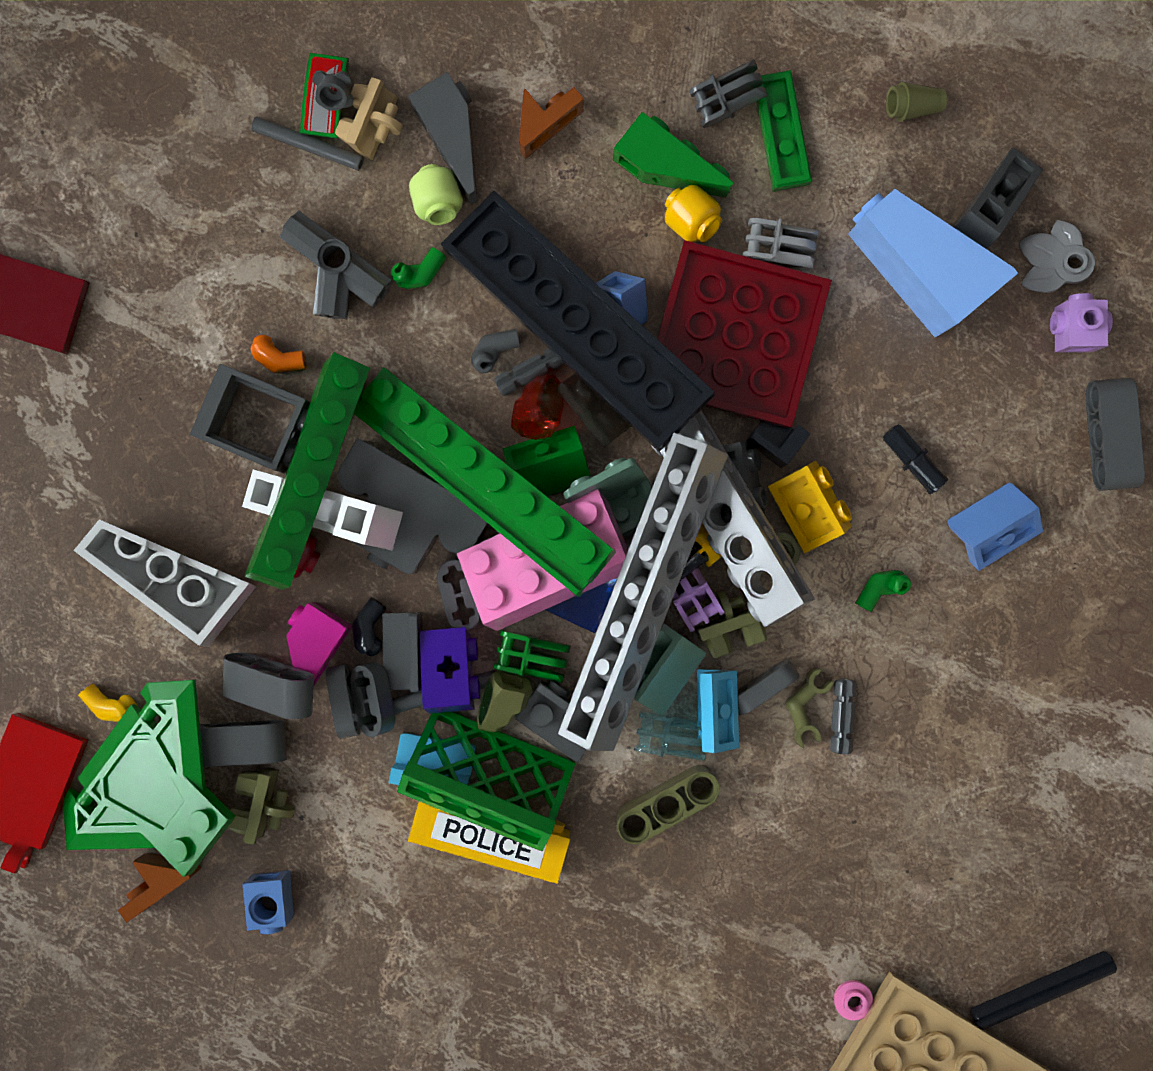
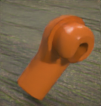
(273, 359)

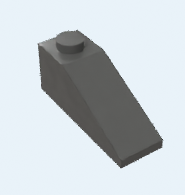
(447, 120)
(998, 199)

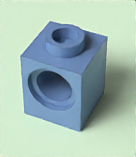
(273, 885)

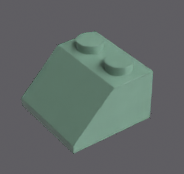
(667, 670)

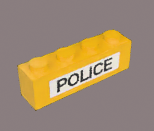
(462, 838)

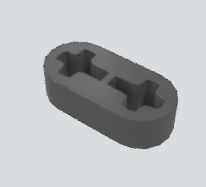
(450, 597)
(766, 686)
(372, 699)
(342, 701)

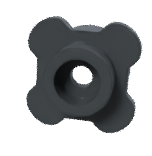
(332, 99)

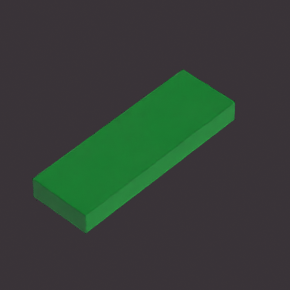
(783, 133)

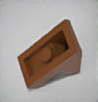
(540, 125)
(159, 881)

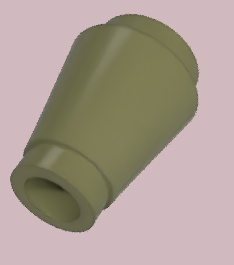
(914, 101)

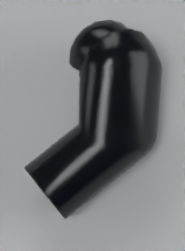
(363, 628)

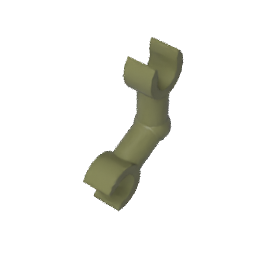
(796, 703)

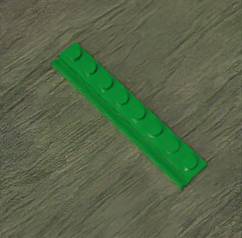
(483, 482)

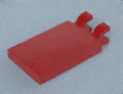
(34, 779)

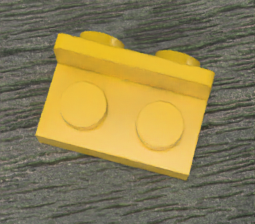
(811, 506)

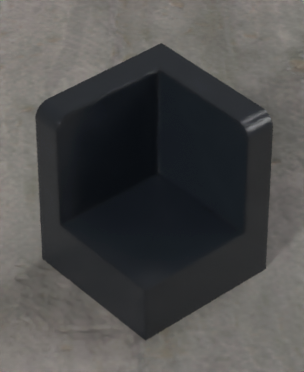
(777, 442)

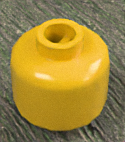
(693, 213)

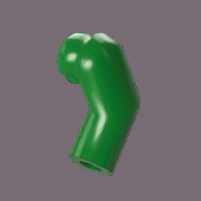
(418, 274)
(882, 584)

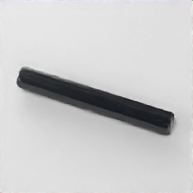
(1043, 990)

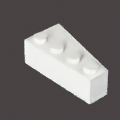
(175, 587)

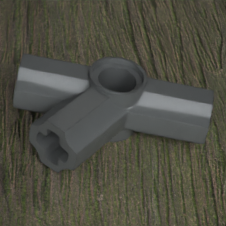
(334, 284)

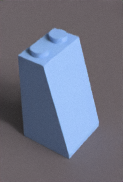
(927, 260)

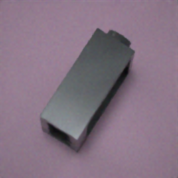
(217, 405)

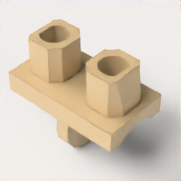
(373, 118)

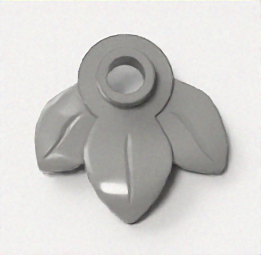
(1050, 258)

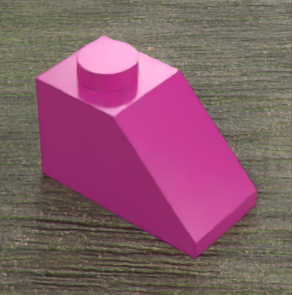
(315, 637)

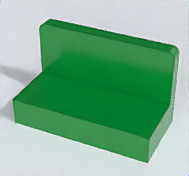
(550, 461)

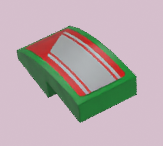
(315, 118)

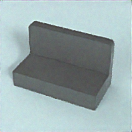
(402, 650)

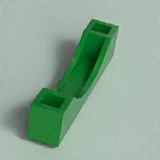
(309, 472)

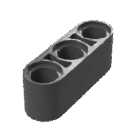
(1115, 434)
(268, 685)
(243, 743)

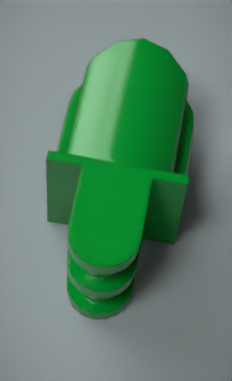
(507, 650)

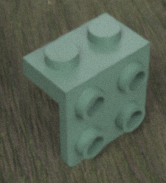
(624, 488)

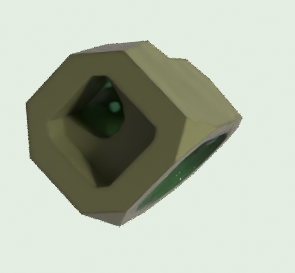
(502, 700)

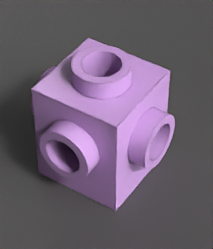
(1081, 324)

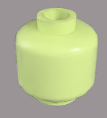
(435, 194)

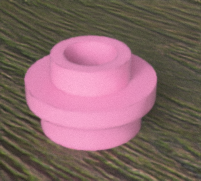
(845, 992)

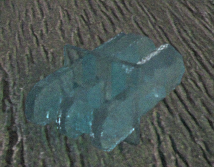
(669, 736)

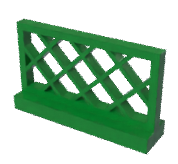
(483, 806)

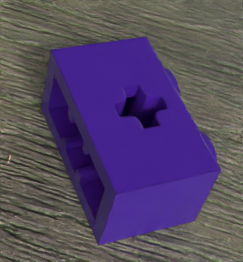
(436, 651)

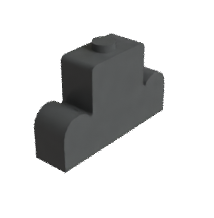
(425, 505)

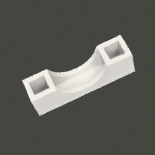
(337, 513)

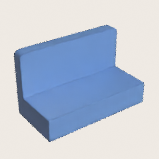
(996, 525)

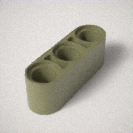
(657, 821)

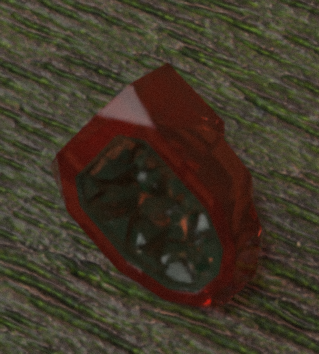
(538, 408)

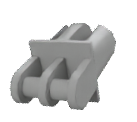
(787, 245)

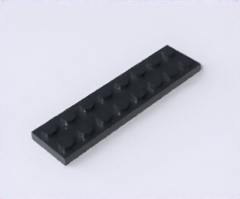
(578, 321)

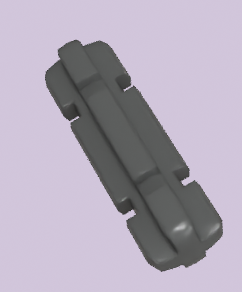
(527, 371)
(843, 716)

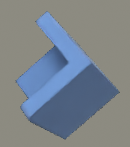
(628, 293)

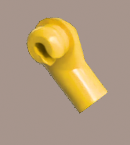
(105, 708)

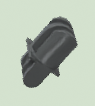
(734, 91)

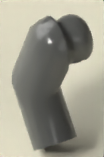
(490, 347)

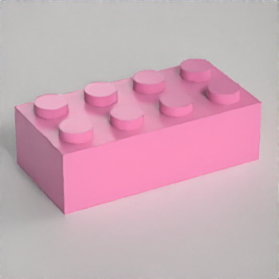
(514, 587)

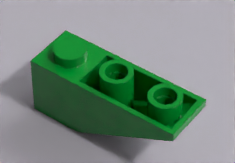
(663, 160)

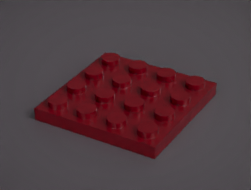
(744, 329)

